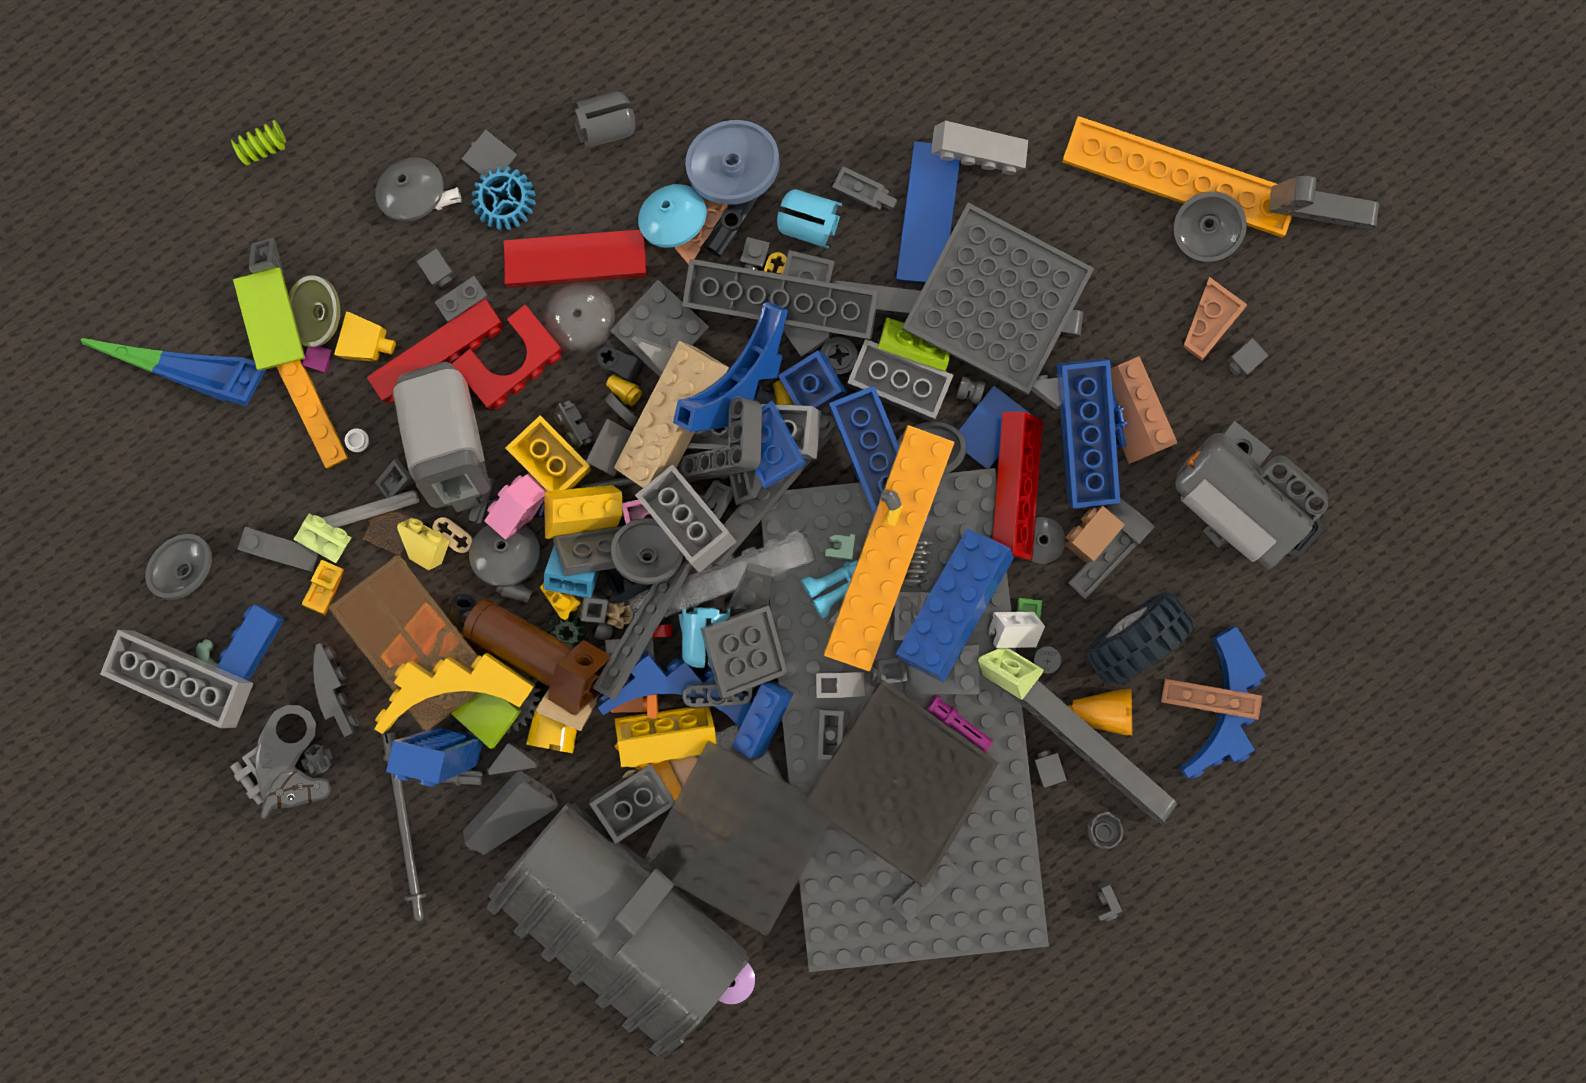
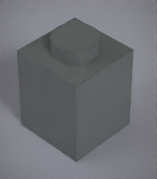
(437, 269)
(1246, 358)
(592, 608)
(1048, 768)

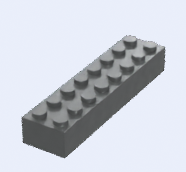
(808, 301)

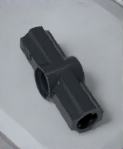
(724, 234)

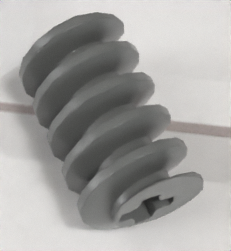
(916, 569)

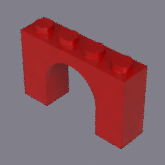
(493, 388)

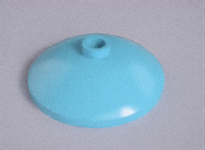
(676, 223)

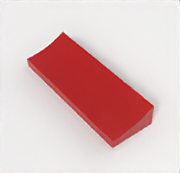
(575, 258)
(1018, 483)

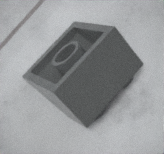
(608, 448)

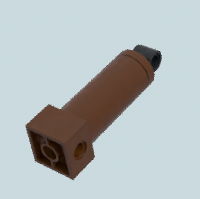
(563, 668)

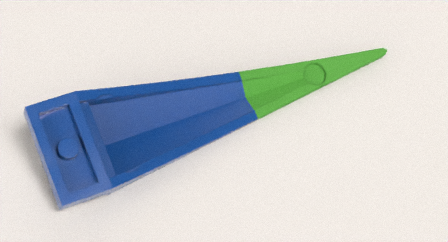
(217, 376)

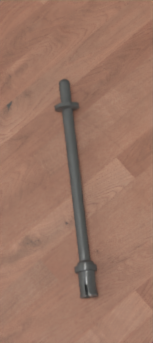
(415, 894)

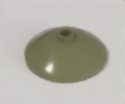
(315, 310)

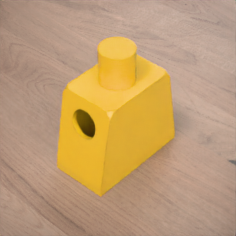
(362, 340)

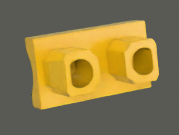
(562, 602)

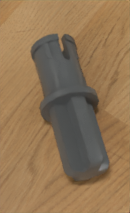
(477, 513)
(469, 777)

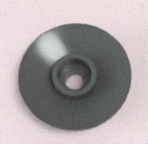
(1055, 540)

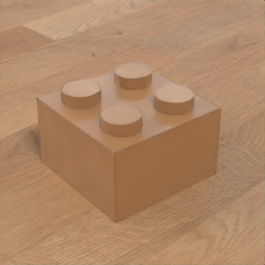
(1093, 534)

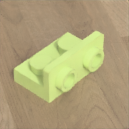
(322, 537)

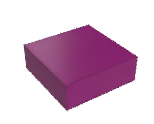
(318, 358)

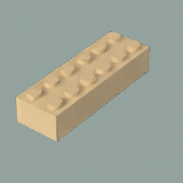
(655, 438)

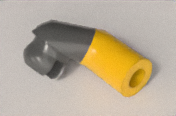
(894, 504)

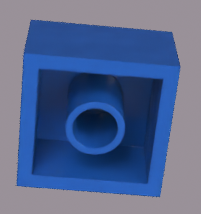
(813, 382)

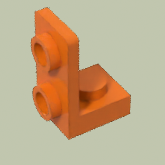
(641, 704)

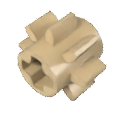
(619, 614)

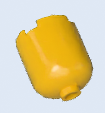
(549, 731)

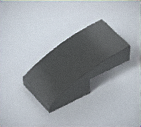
(1136, 525)

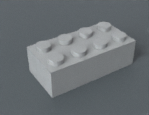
(900, 381)
(685, 518)

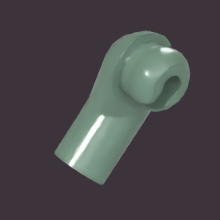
(203, 652)

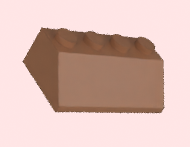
(1147, 423)

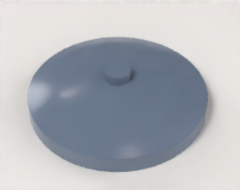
(732, 162)

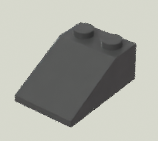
(961, 679)
(631, 802)

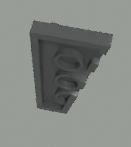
(752, 589)

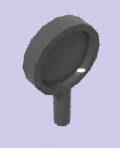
(622, 409)

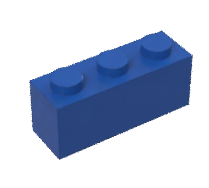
(250, 641)
(762, 719)

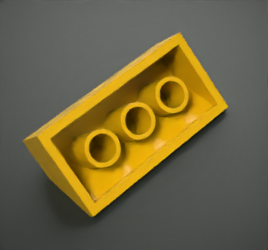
(667, 737)

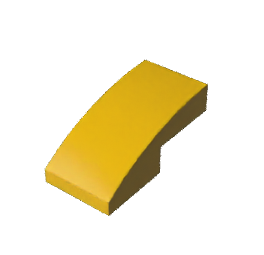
(323, 587)

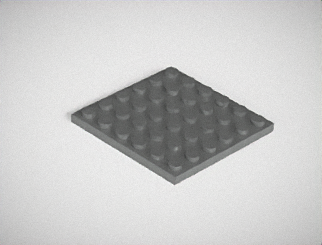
(997, 298)

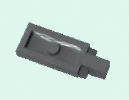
(863, 190)

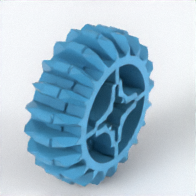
(509, 180)

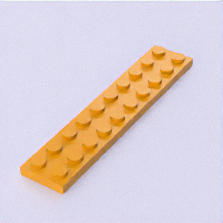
(1168, 171)
(888, 550)

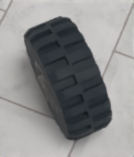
(1139, 639)

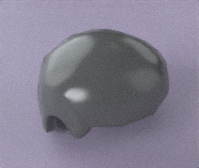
(1105, 830)

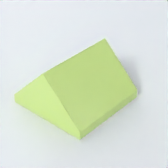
(1010, 671)

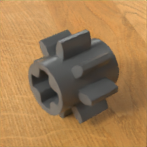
(317, 759)

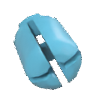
(804, 229)
(692, 641)

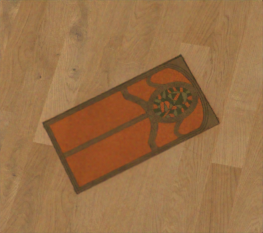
(400, 623)

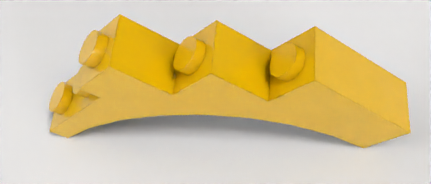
(417, 684)

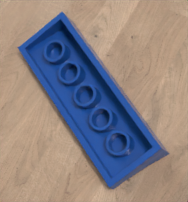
(926, 213)

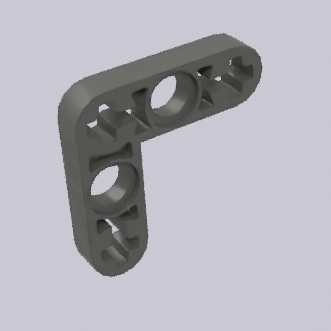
(700, 702)

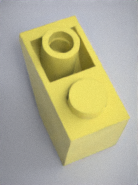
(423, 544)

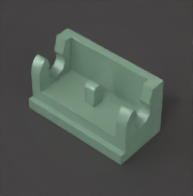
(845, 547)

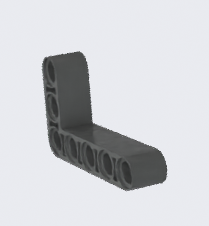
(1299, 199)
(743, 446)

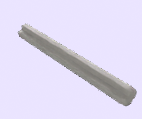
(372, 509)

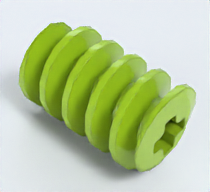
(260, 143)

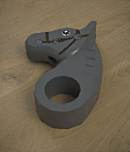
(276, 774)

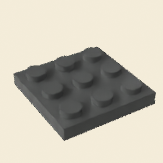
(659, 319)
(744, 651)

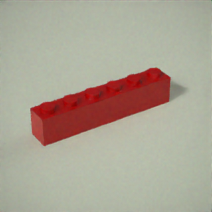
(441, 346)

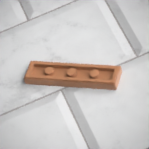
(1212, 699)

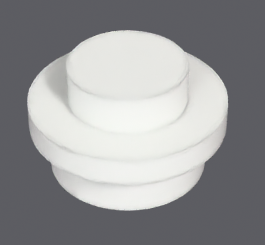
(356, 440)

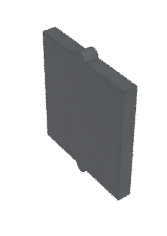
(488, 154)

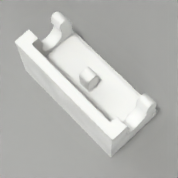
(1016, 629)

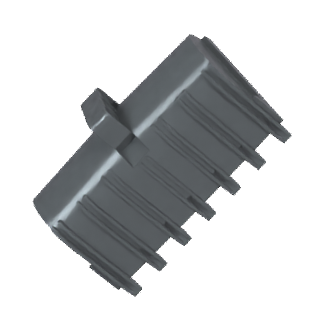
(619, 928)

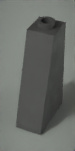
(509, 812)

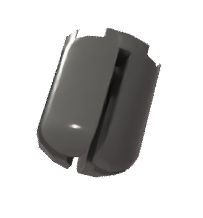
(604, 119)

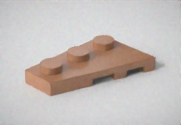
(693, 247)
(1212, 319)

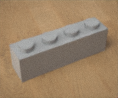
(979, 147)

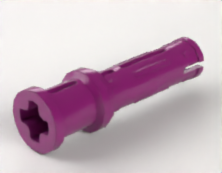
(950, 716)

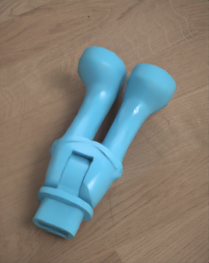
(816, 586)

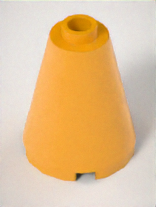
(1107, 711)

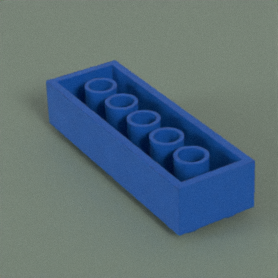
(1088, 432)
(867, 440)
(955, 605)

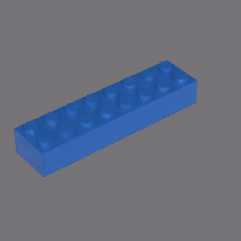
(434, 755)

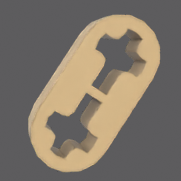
(457, 530)

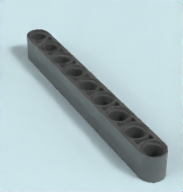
(1098, 752)

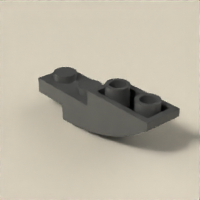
(327, 681)

